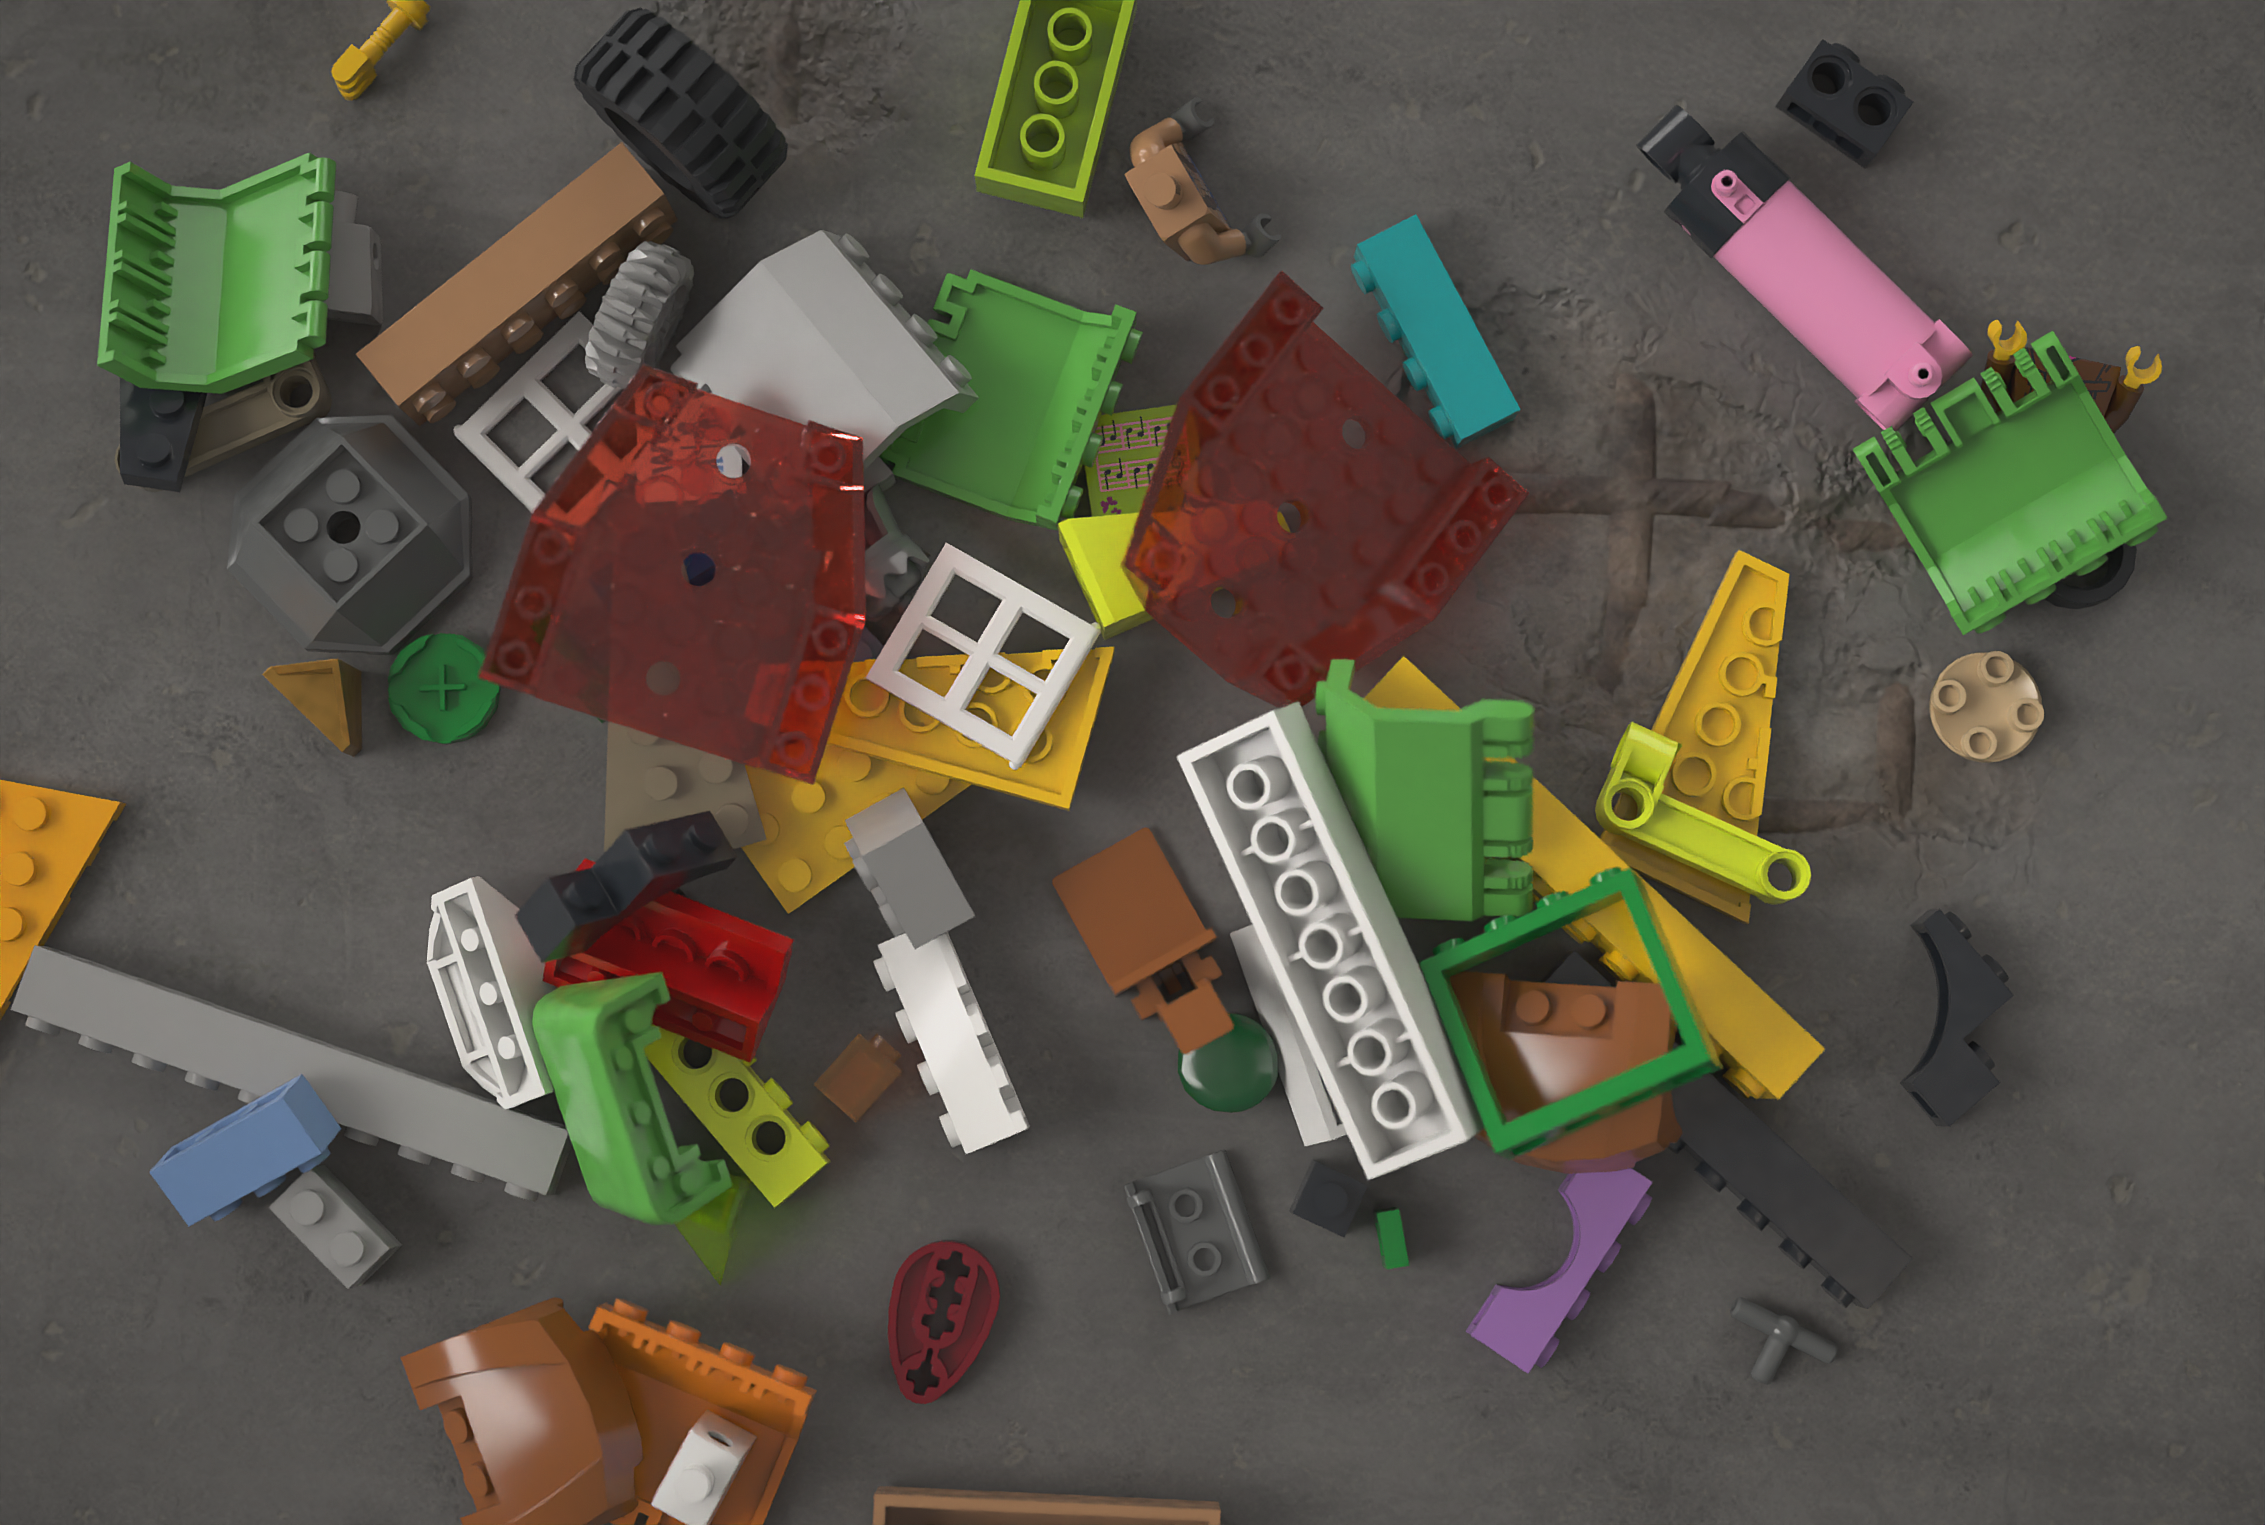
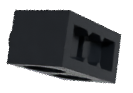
(1836, 115)

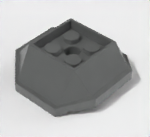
(387, 580)

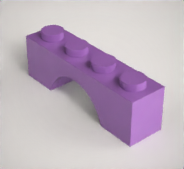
(1524, 1319)

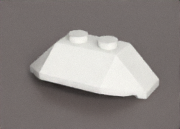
(489, 989)

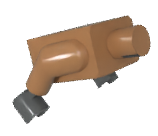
(1180, 199)

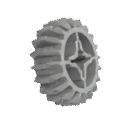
(639, 313)

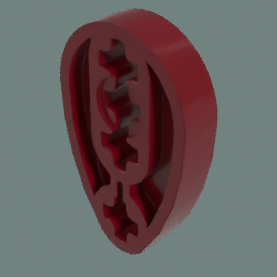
(911, 1299)

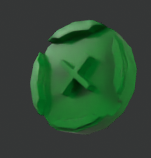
(438, 689)

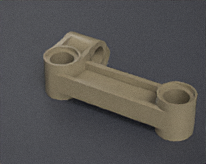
(255, 416)

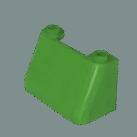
(610, 1103)

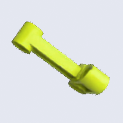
(1684, 831)

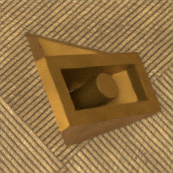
(327, 696)

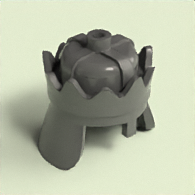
(892, 560)

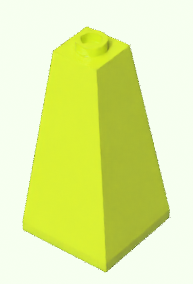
(1095, 554)

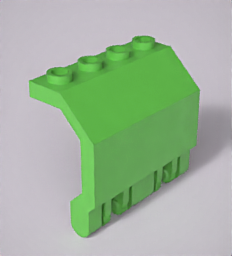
(2013, 490)
(1433, 801)

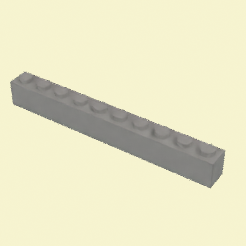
(260, 1056)

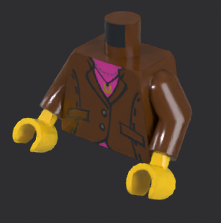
(2112, 394)

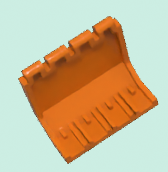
(672, 1386)

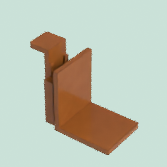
(1146, 935)

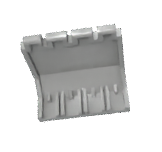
(824, 345)

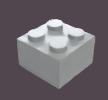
(905, 870)

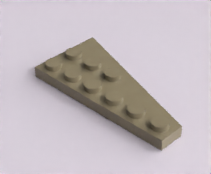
(664, 780)

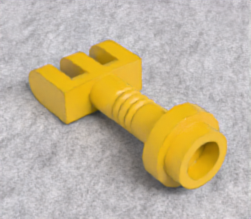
(355, 67)

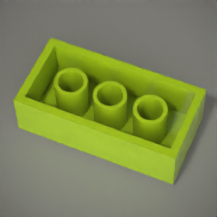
(1054, 102)

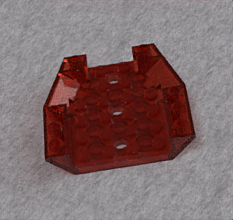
(1379, 529)
(606, 591)

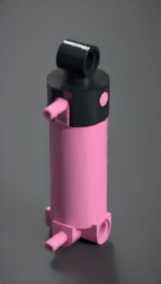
(1804, 269)

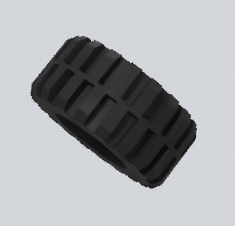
(681, 112)

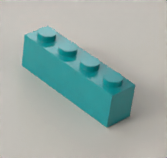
(1434, 332)

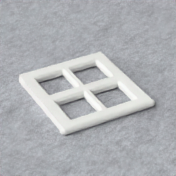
(527, 384)
(983, 655)

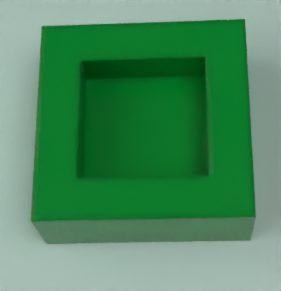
(1391, 1238)

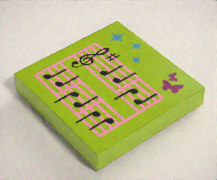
(1126, 459)

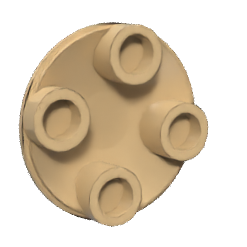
(1986, 707)

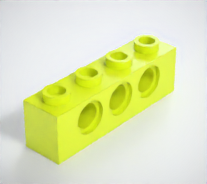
(773, 1174)

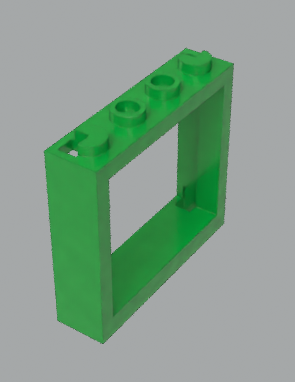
(1611, 1095)

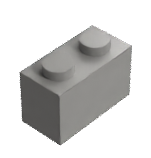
(335, 1226)

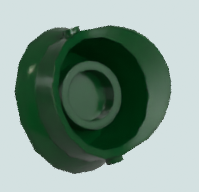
(1232, 1069)

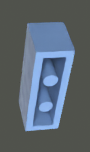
(247, 1152)

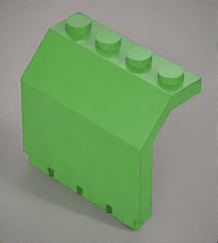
(216, 281)
(1041, 391)

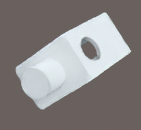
(703, 1470)

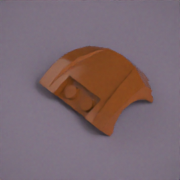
(1561, 1039)
(533, 1419)

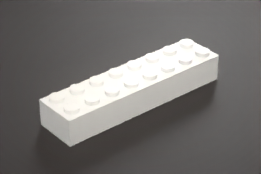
(1332, 940)

